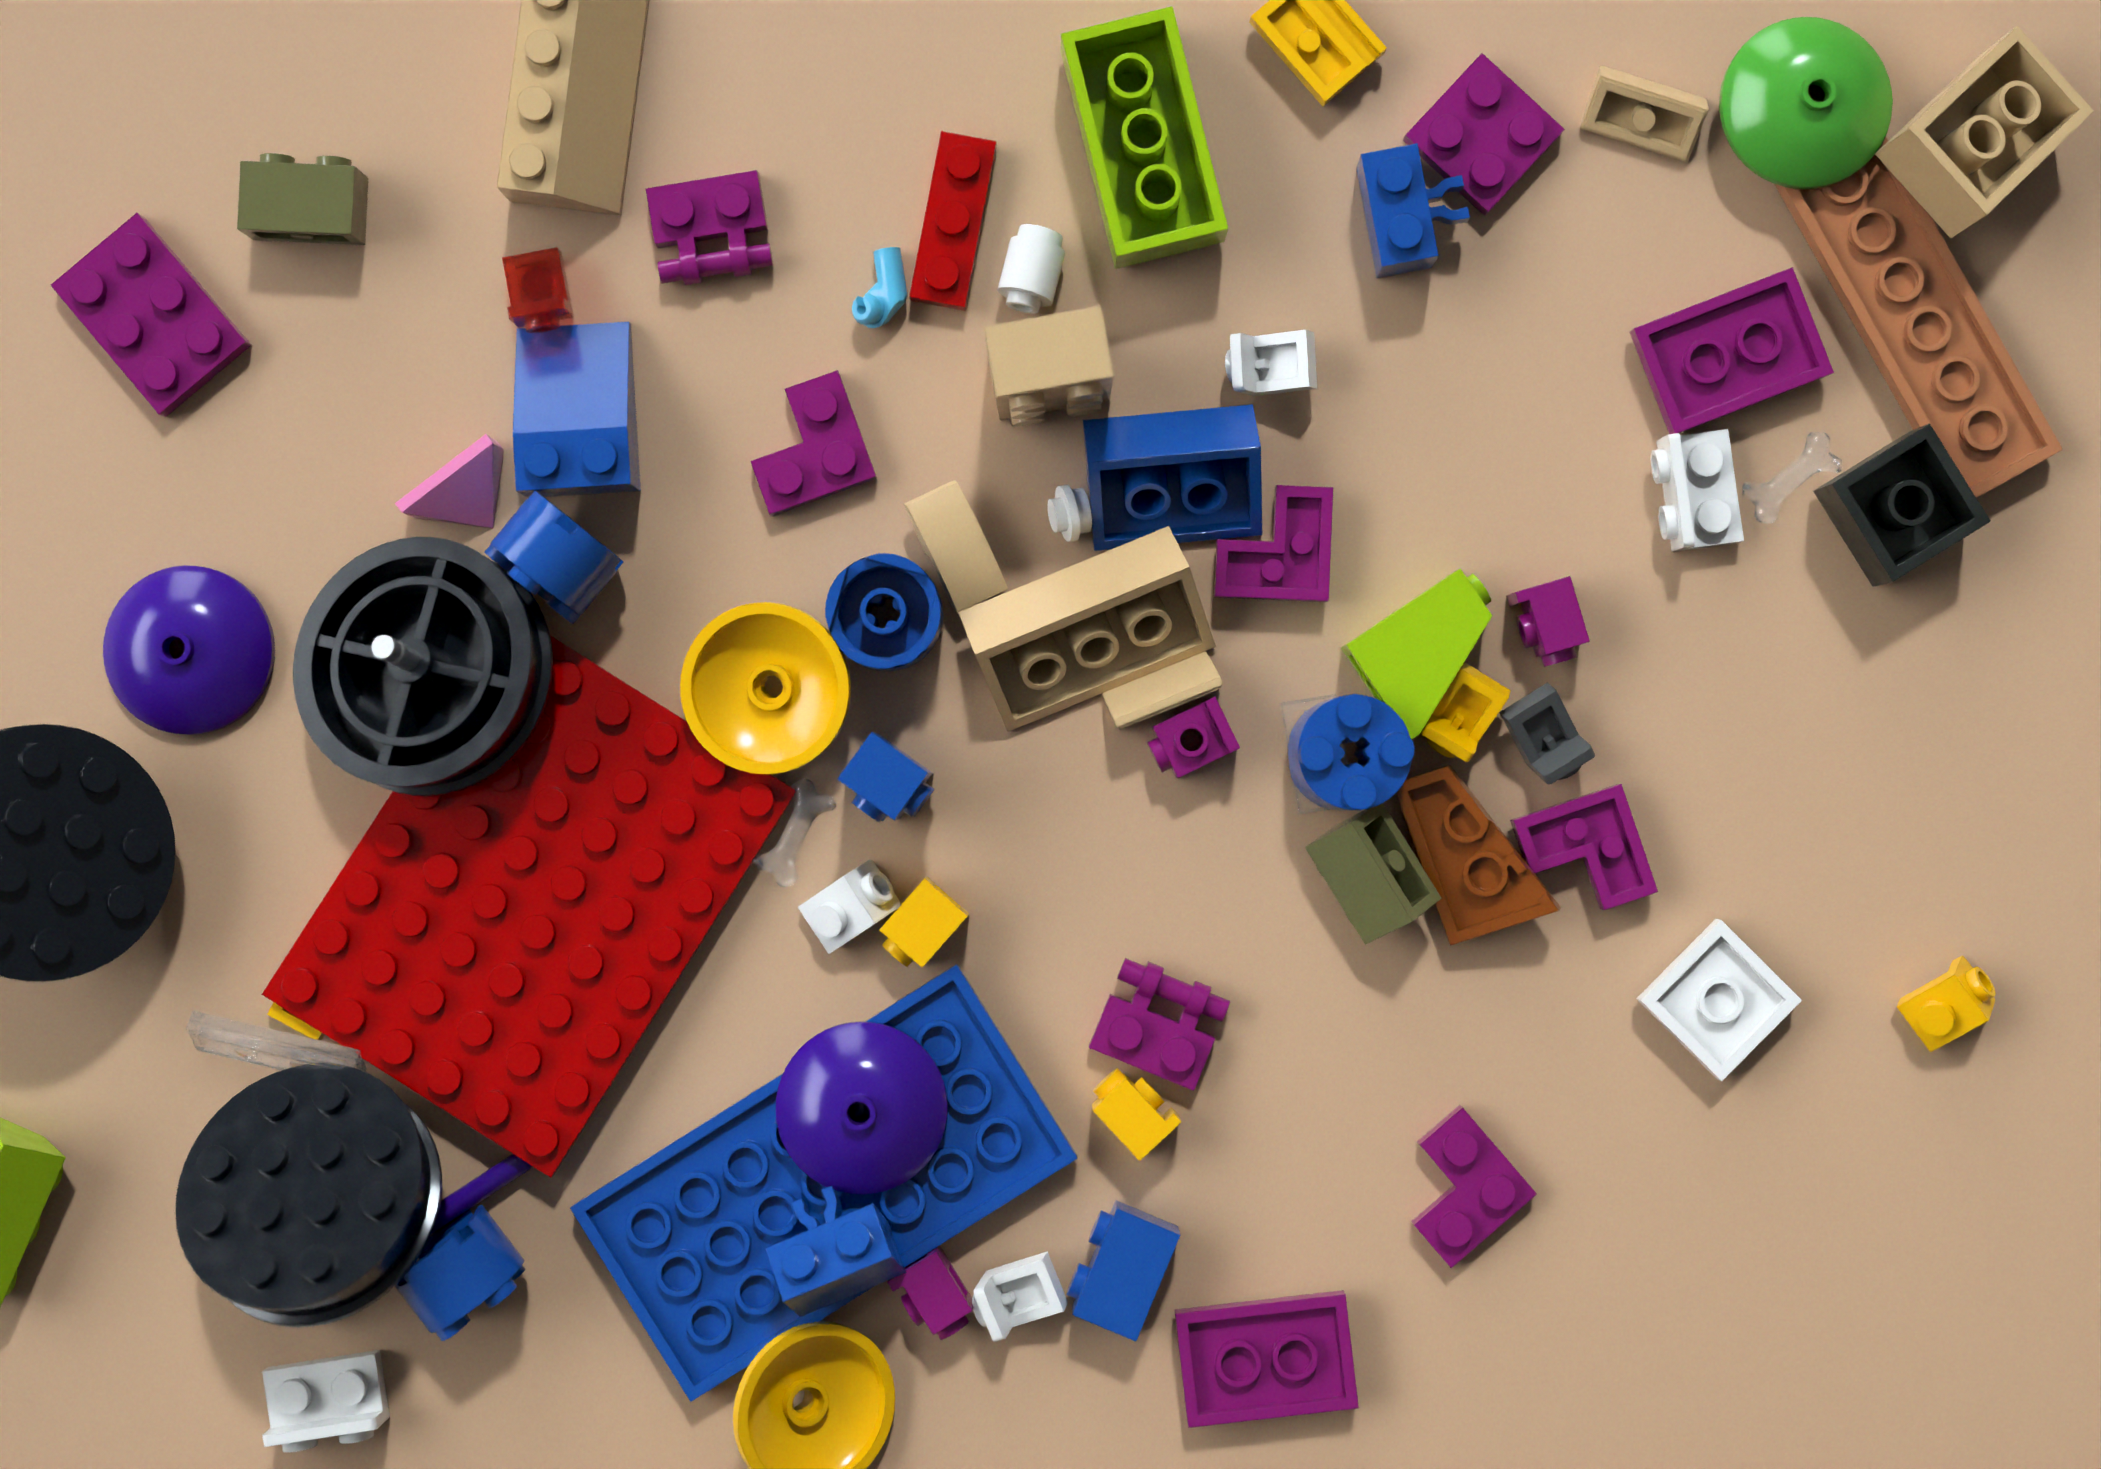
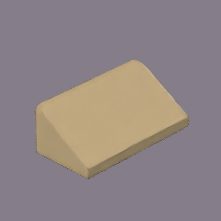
(1644, 113)
(1162, 690)

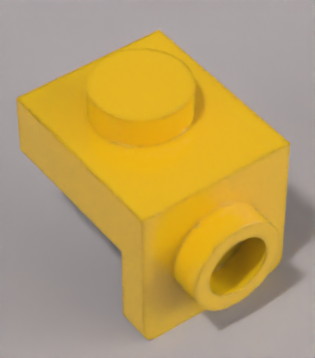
(1465, 713)
(1949, 1004)

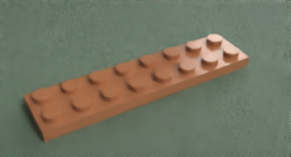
(1922, 322)

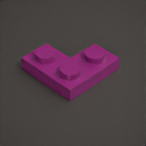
(829, 456)
(1290, 566)
(1600, 832)
(1483, 1192)

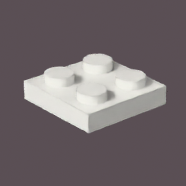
(1719, 999)

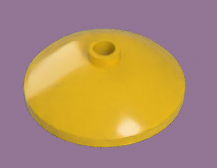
(727, 693)
(843, 1407)

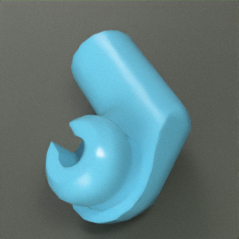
(887, 293)

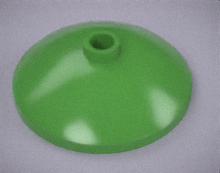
(1776, 122)

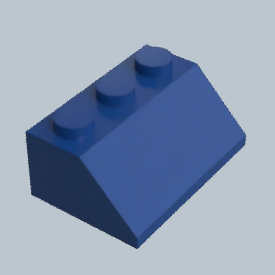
(1174, 471)

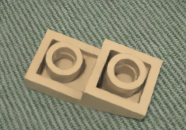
(956, 546)

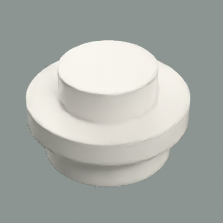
(1070, 512)

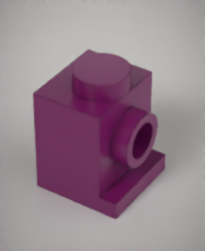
(1550, 620)
(1215, 733)
(934, 1294)

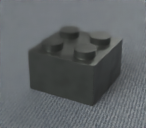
(1901, 506)

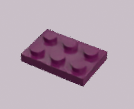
(150, 315)
(1731, 351)
(1266, 1358)

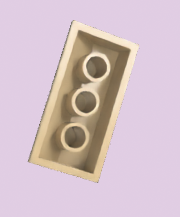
(572, 103)
(1088, 628)

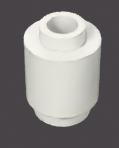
(1032, 268)

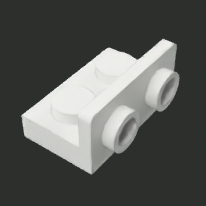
(1697, 490)
(324, 1400)

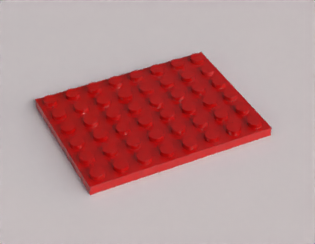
(536, 922)

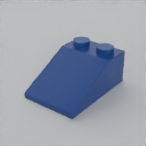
(575, 411)

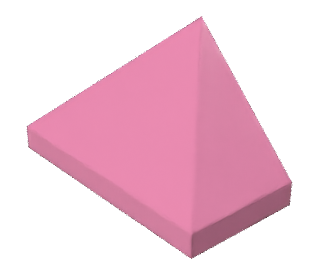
(462, 489)

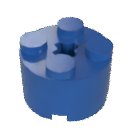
(553, 557)
(869, 584)
(1382, 753)
(459, 1270)

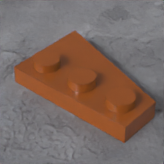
(1469, 859)

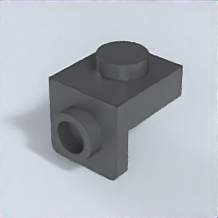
(1546, 735)

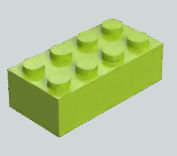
(1143, 137)

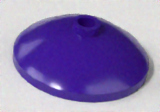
(224, 656)
(872, 1067)

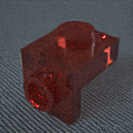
(537, 290)

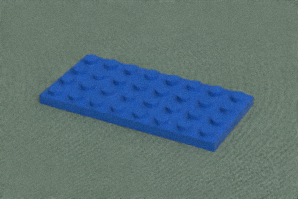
(696, 1216)

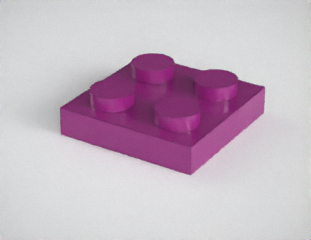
(1484, 133)

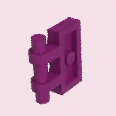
(707, 211)
(1151, 1039)

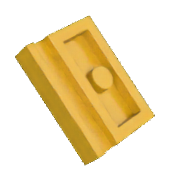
(1319, 42)

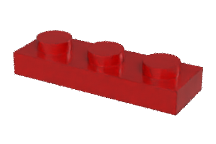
(953, 221)

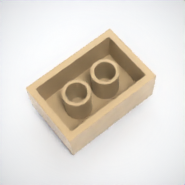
(1984, 132)
(1050, 365)

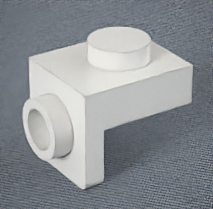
(1272, 362)
(850, 905)
(1018, 1295)

